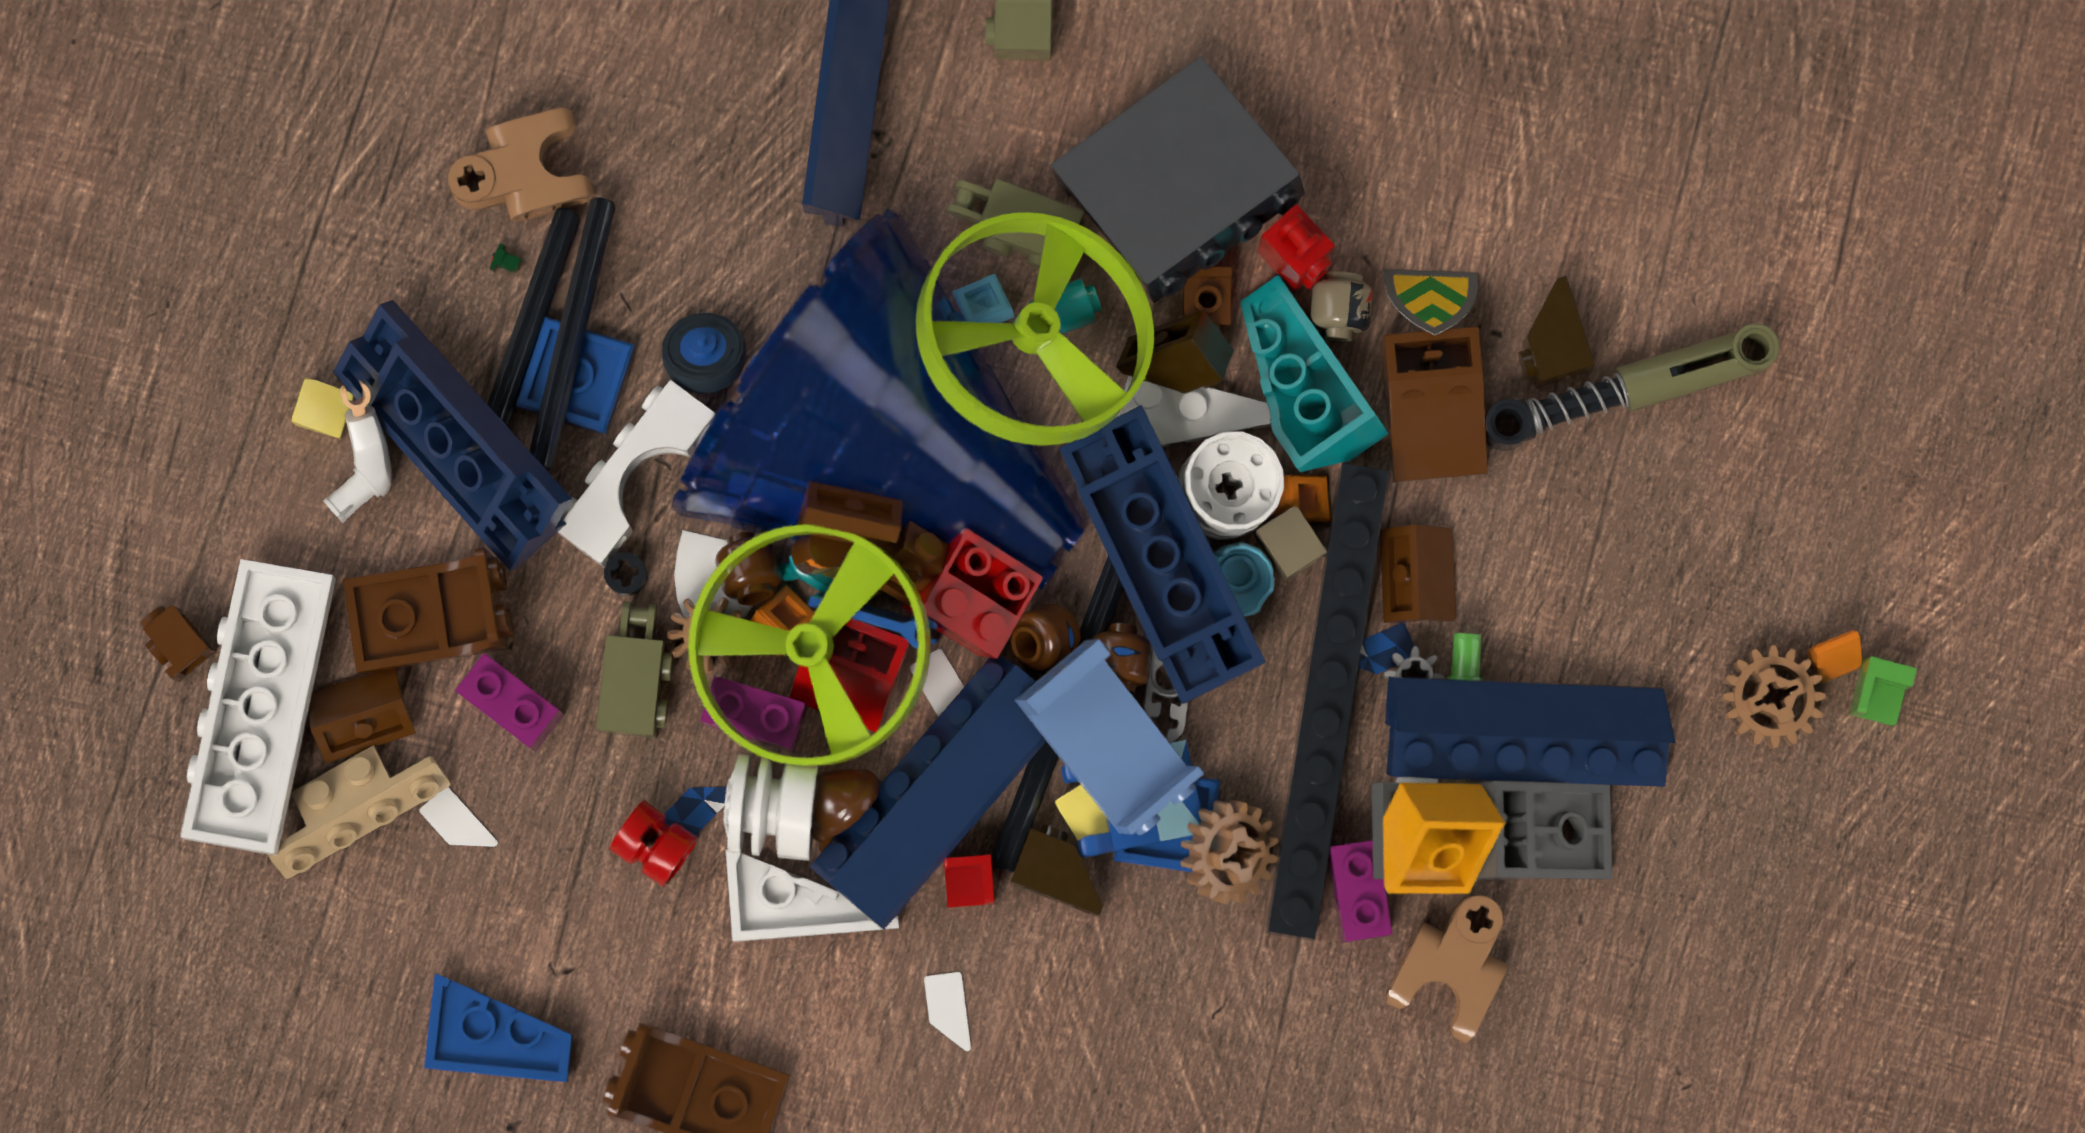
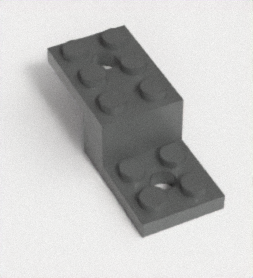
(1532, 833)

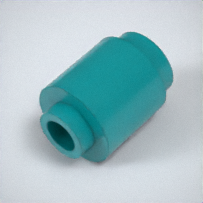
(1077, 306)

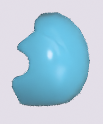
(1248, 574)

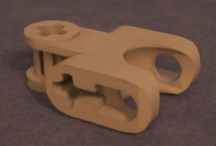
(515, 172)
(1459, 961)

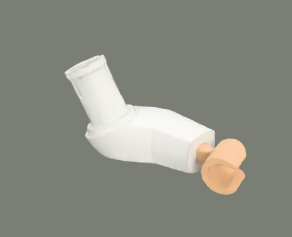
(370, 458)

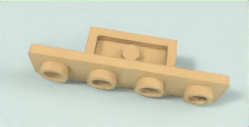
(351, 804)

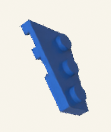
(492, 1038)

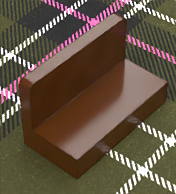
(852, 512)
(1417, 574)
(359, 714)

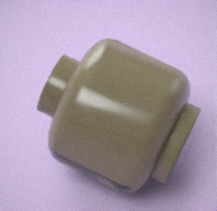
(1341, 305)

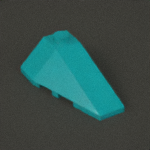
(1308, 393)

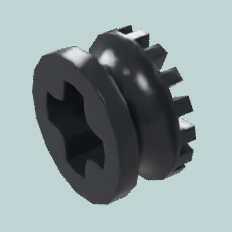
(637, 581)

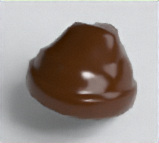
(840, 801)

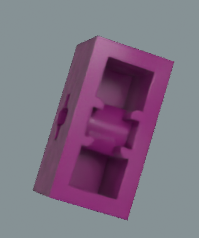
(509, 702)
(758, 713)
(1357, 896)

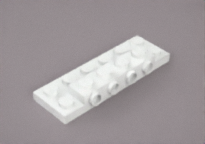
(257, 707)

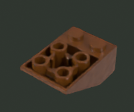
(1435, 404)

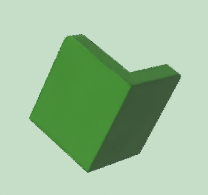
(1881, 690)

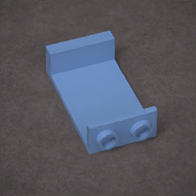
(1107, 740)

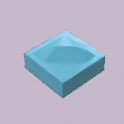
(983, 301)

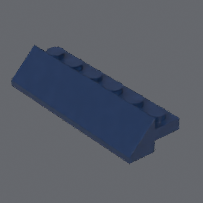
(845, 109)
(454, 437)
(1162, 556)
(1527, 731)
(934, 794)

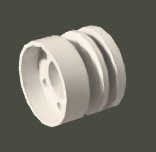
(1243, 463)
(770, 807)

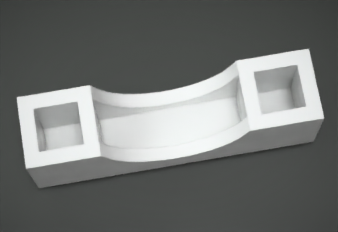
(670, 425)

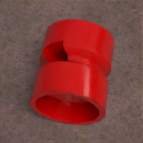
(668, 852)

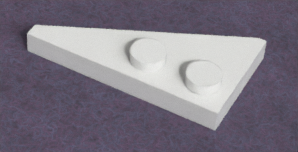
(1196, 413)
(782, 905)

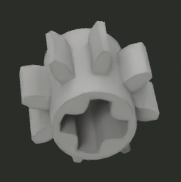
(1423, 666)

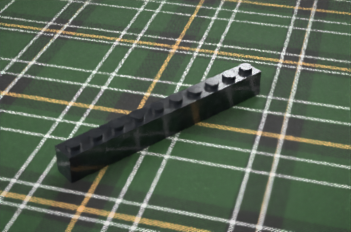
(1327, 702)

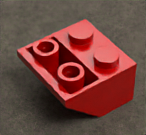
(978, 595)
(867, 667)

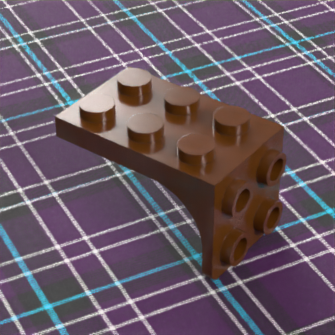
(428, 613)
(691, 1086)

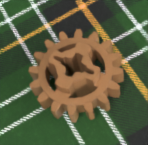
(1766, 676)
(1229, 851)

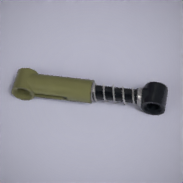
(1637, 385)

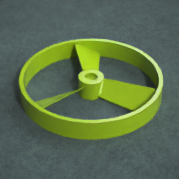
(1037, 332)
(808, 644)

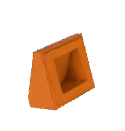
(1308, 494)
(784, 611)
(1836, 656)

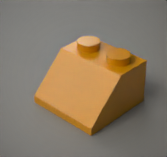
(1438, 837)

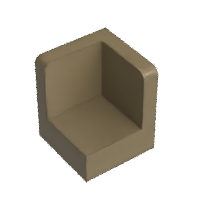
(1290, 543)

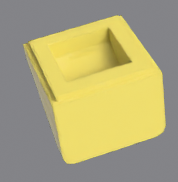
(321, 408)
(1082, 813)

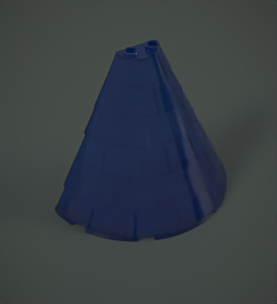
(852, 407)

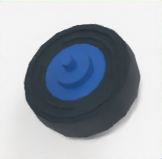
(704, 353)

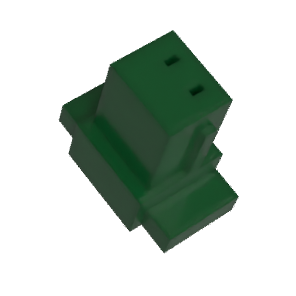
(504, 260)

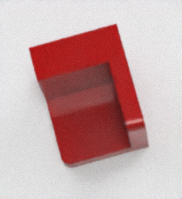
(969, 881)

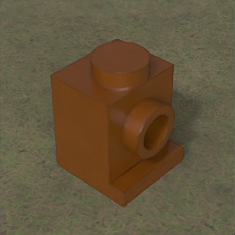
(1213, 281)
(920, 556)
(175, 641)

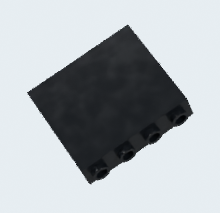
(1179, 179)

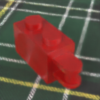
(1296, 249)

